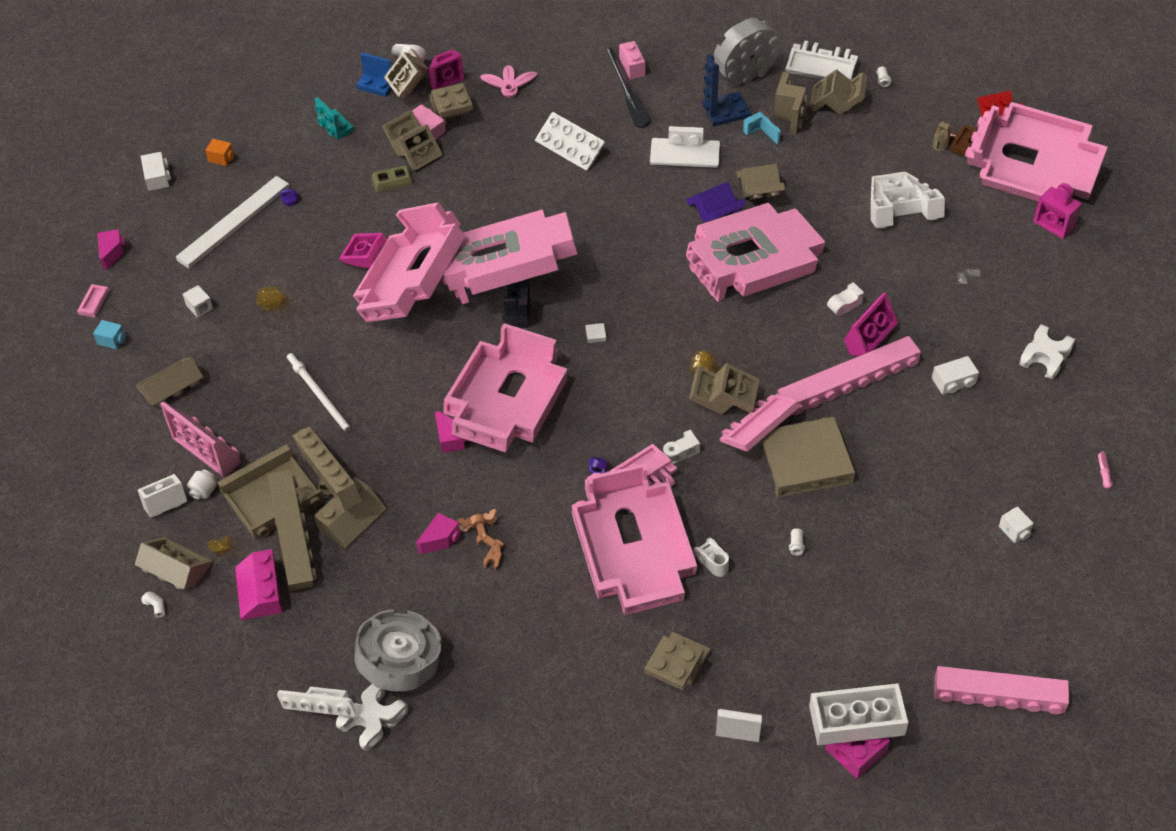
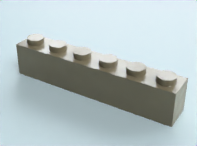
(327, 468)
(290, 530)

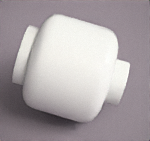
(201, 484)

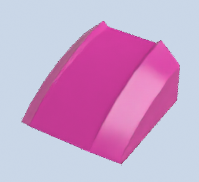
(446, 70)
(363, 249)

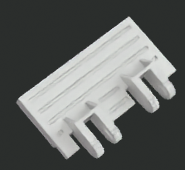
(819, 64)

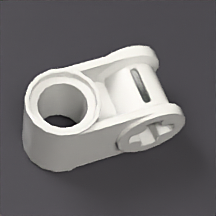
(710, 555)

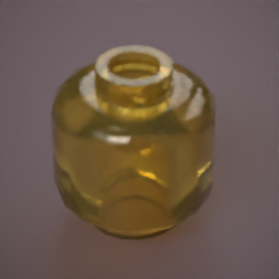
(269, 298)
(702, 359)

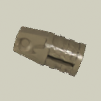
(942, 137)

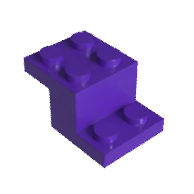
(716, 202)

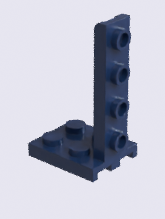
(722, 108)

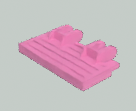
(759, 422)
(656, 464)

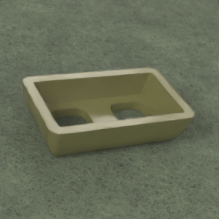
(393, 181)

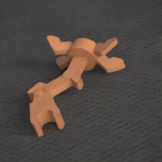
(478, 522)

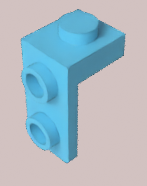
(759, 121)

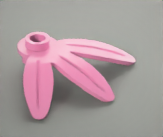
(508, 86)

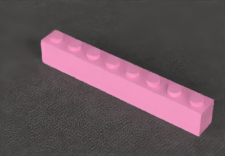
(852, 374)

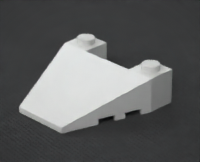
(903, 195)

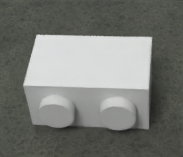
(155, 171)
(955, 375)
(162, 495)

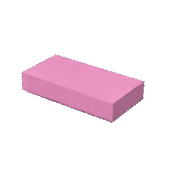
(93, 300)

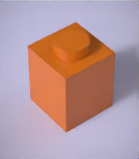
(219, 152)

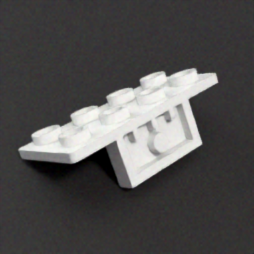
(570, 141)
(685, 148)

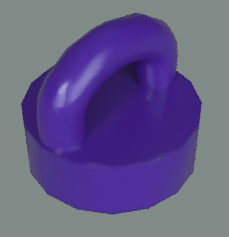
(289, 197)
(598, 463)

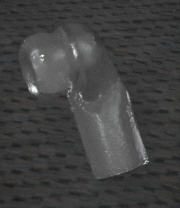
(967, 273)

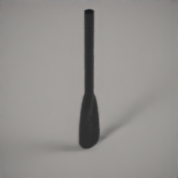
(636, 109)

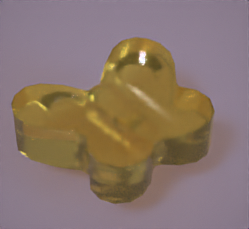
(219, 545)

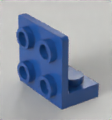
(373, 75)

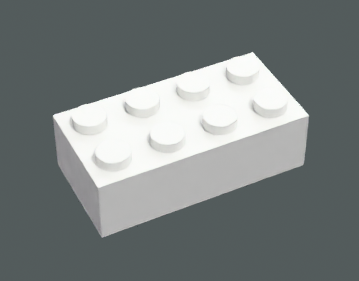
(858, 714)

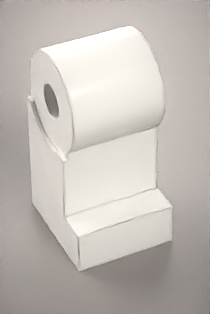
(846, 300)
(682, 448)

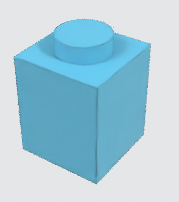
(109, 334)

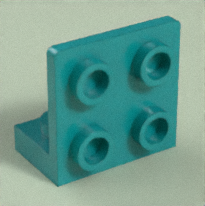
(332, 120)

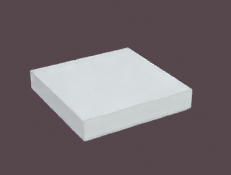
(738, 725)

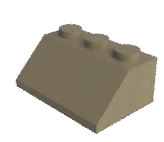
(170, 381)
(348, 525)
(172, 562)

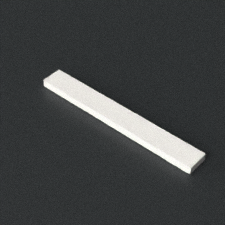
(232, 222)

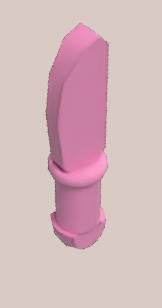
(1105, 472)

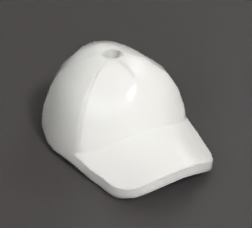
(399, 48)

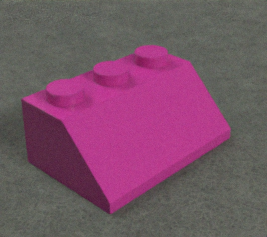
(871, 327)
(258, 585)

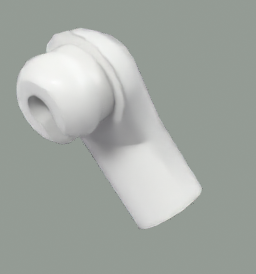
(156, 601)

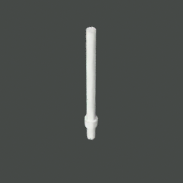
(300, 369)

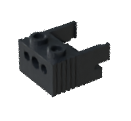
(517, 304)

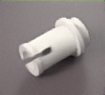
(884, 80)
(797, 546)

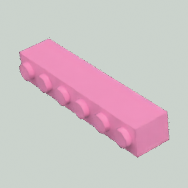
(1001, 690)

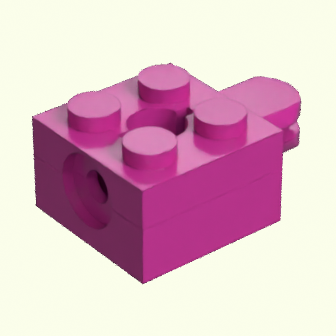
(1058, 210)
(858, 755)

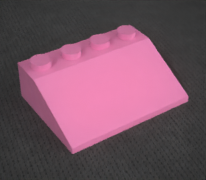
(201, 441)

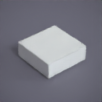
(595, 333)

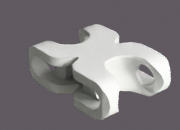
(1047, 351)
(373, 716)

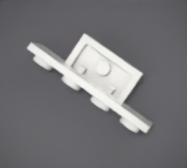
(319, 701)

